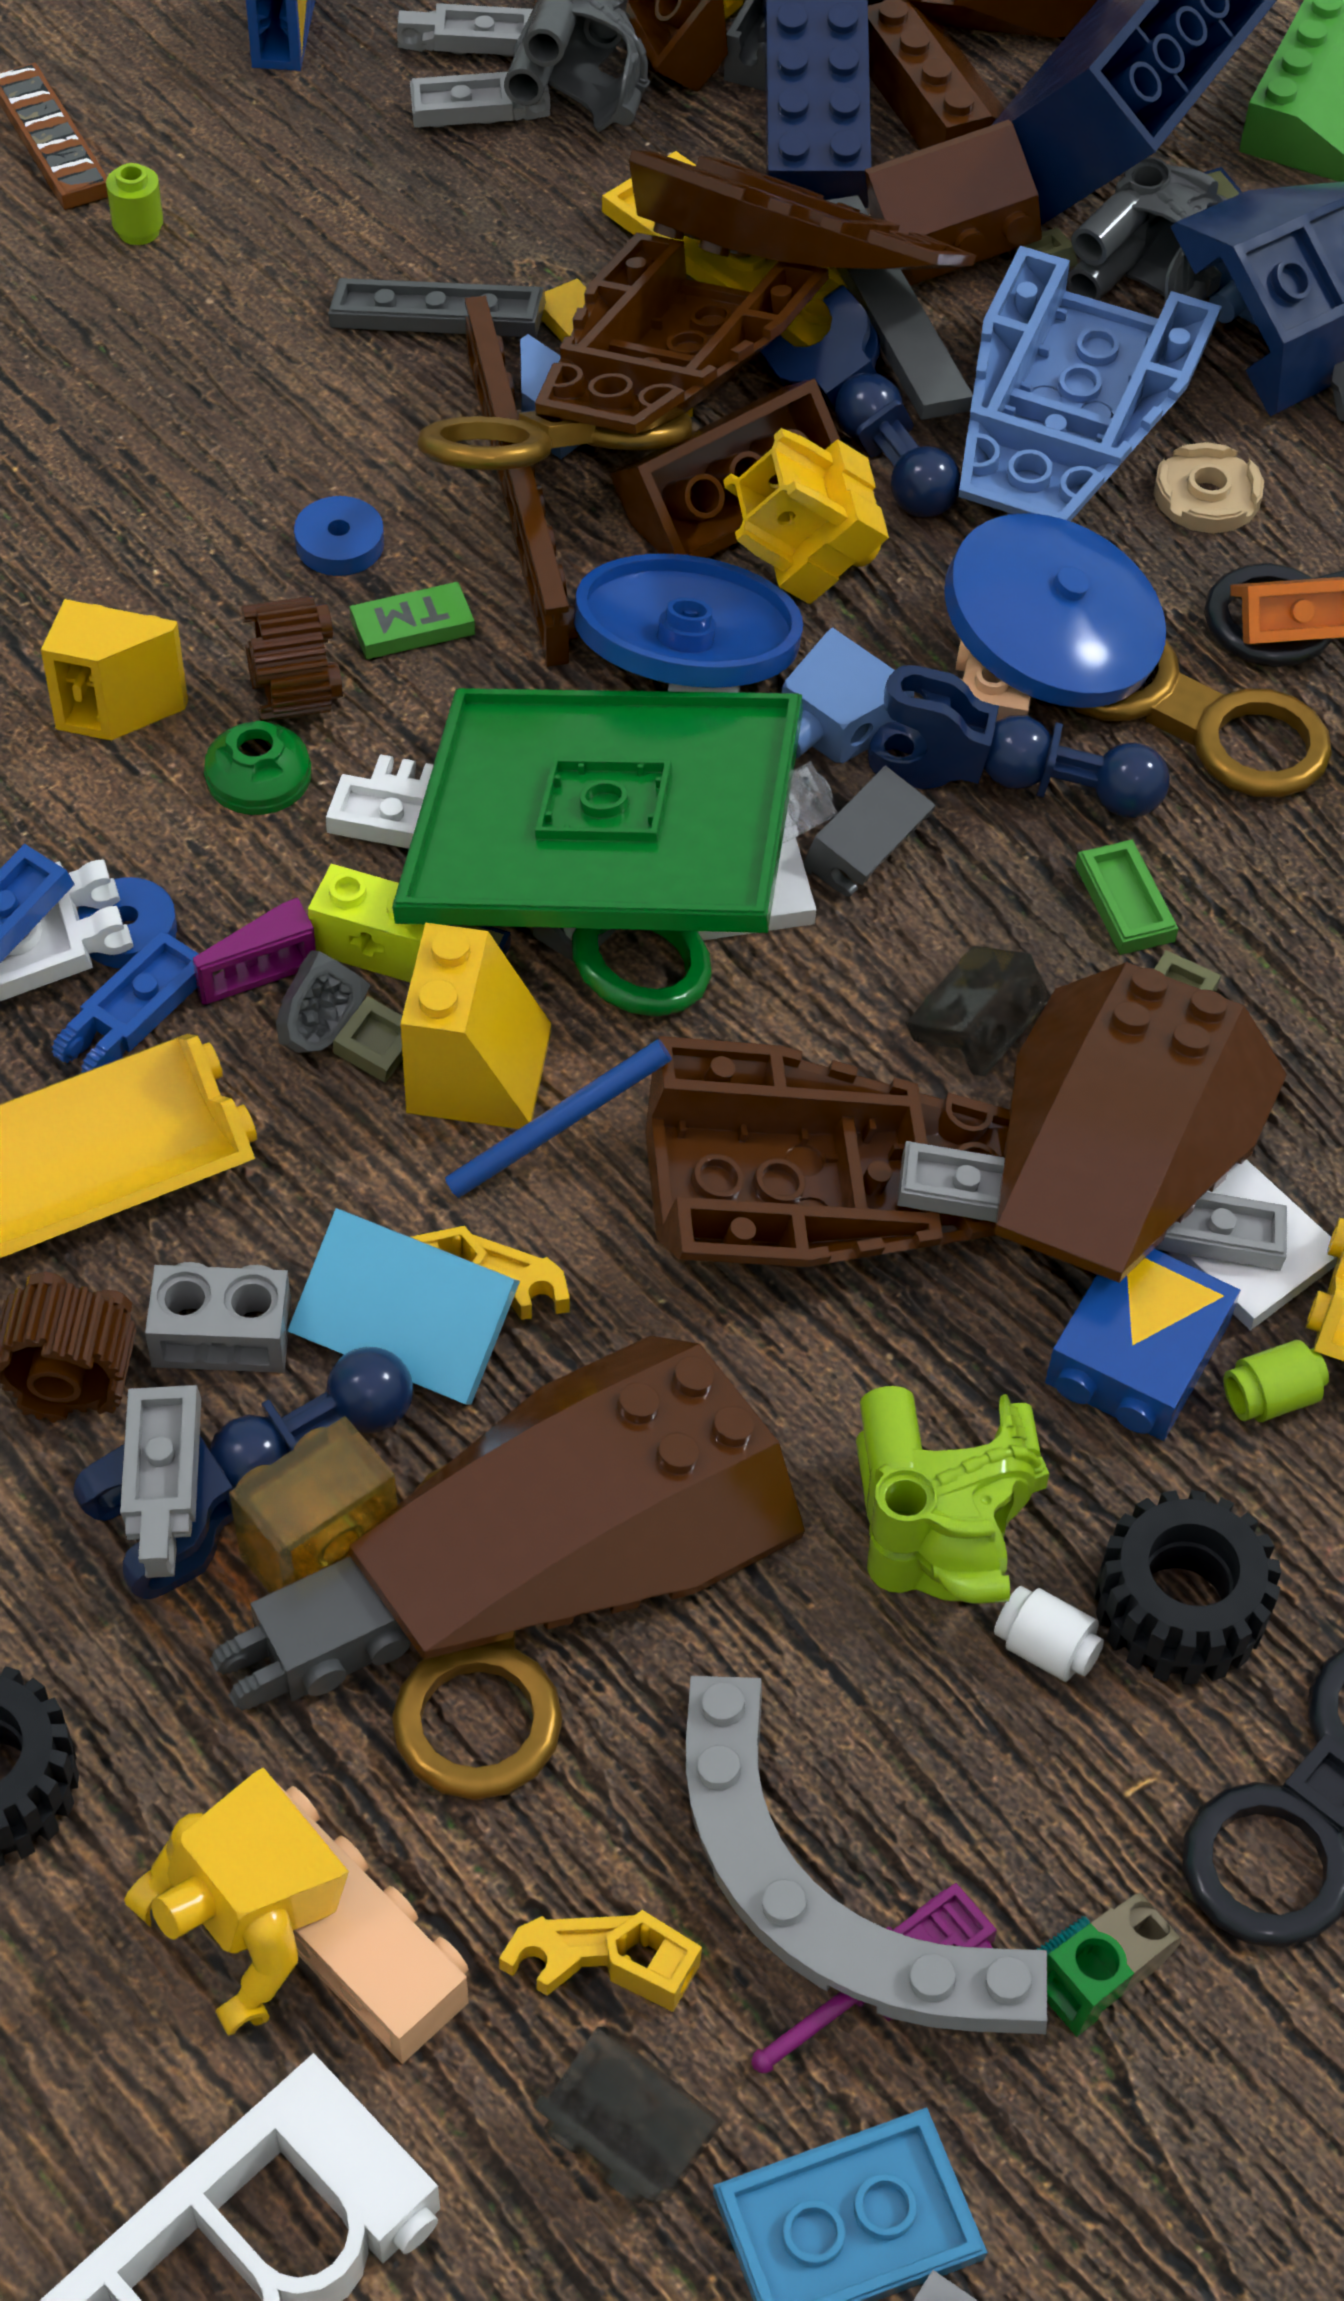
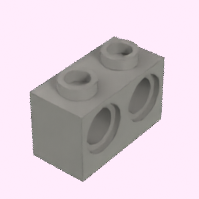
(217, 1332)

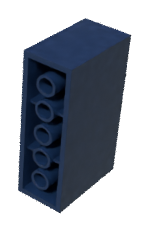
(1121, 89)

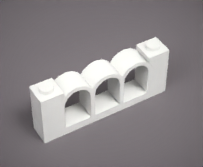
(330, 2142)

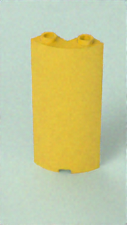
(115, 1140)

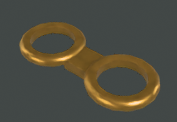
(533, 439)
(1199, 713)
(485, 1781)

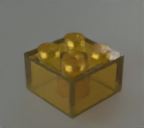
(310, 1504)

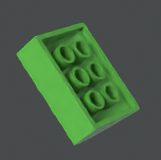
(1300, 99)

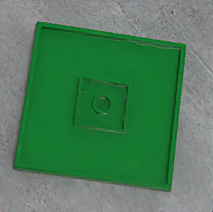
(604, 811)

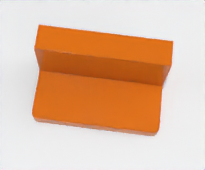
(1291, 610)

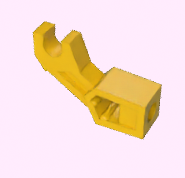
(534, 1273)
(603, 1941)

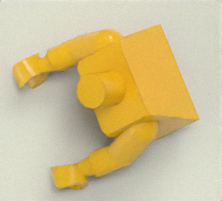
(251, 1878)

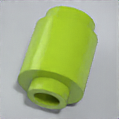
(135, 203)
(1276, 1381)

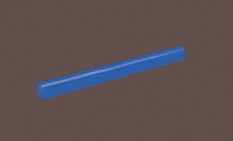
(558, 1118)

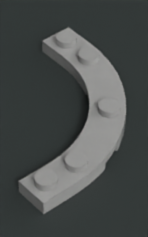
(805, 1924)

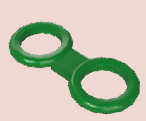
(642, 999)

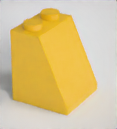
(471, 1032)

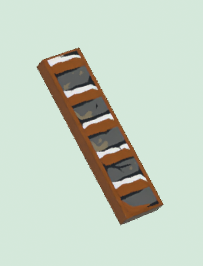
(51, 137)

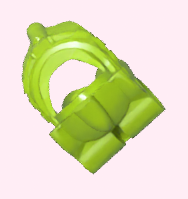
(943, 1512)

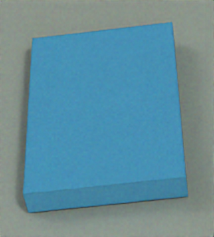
(851, 2217)

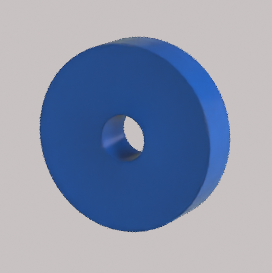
(339, 535)
(148, 908)

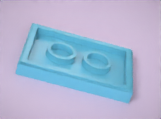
(406, 1299)

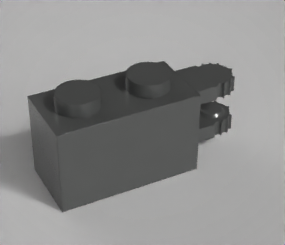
(312, 1637)

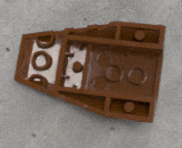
(769, 218)
(663, 342)
(1128, 1115)
(796, 1157)
(586, 1501)

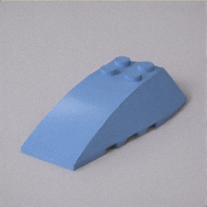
(1069, 387)

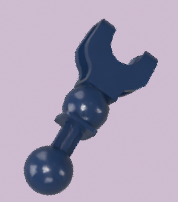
(868, 405)
(958, 737)
(364, 1385)

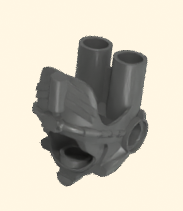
(564, 48)
(1134, 234)

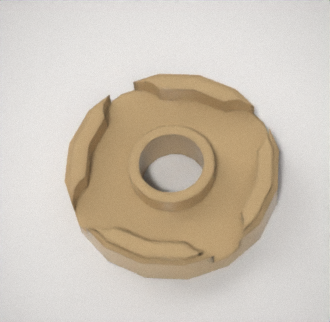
(1202, 509)

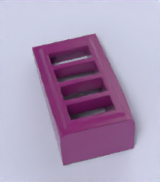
(256, 953)

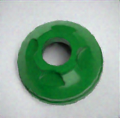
(257, 782)

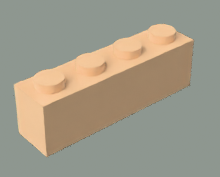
(379, 1957)

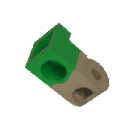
(1107, 1961)

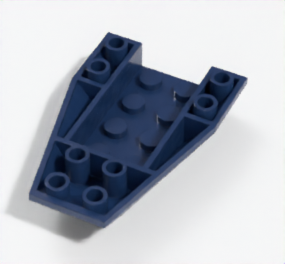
(1290, 271)

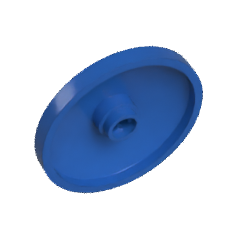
(1055, 610)
(688, 620)

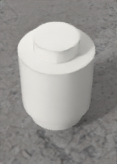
(1049, 1633)

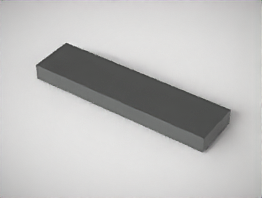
(433, 306)

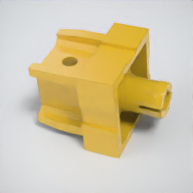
(816, 516)

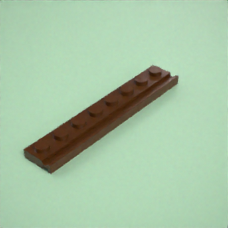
(521, 495)

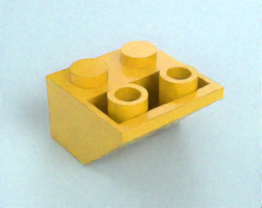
(112, 670)

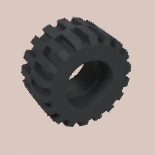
(1192, 1538)
(45, 1770)

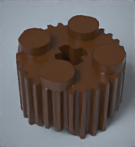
(291, 657)
(65, 1347)

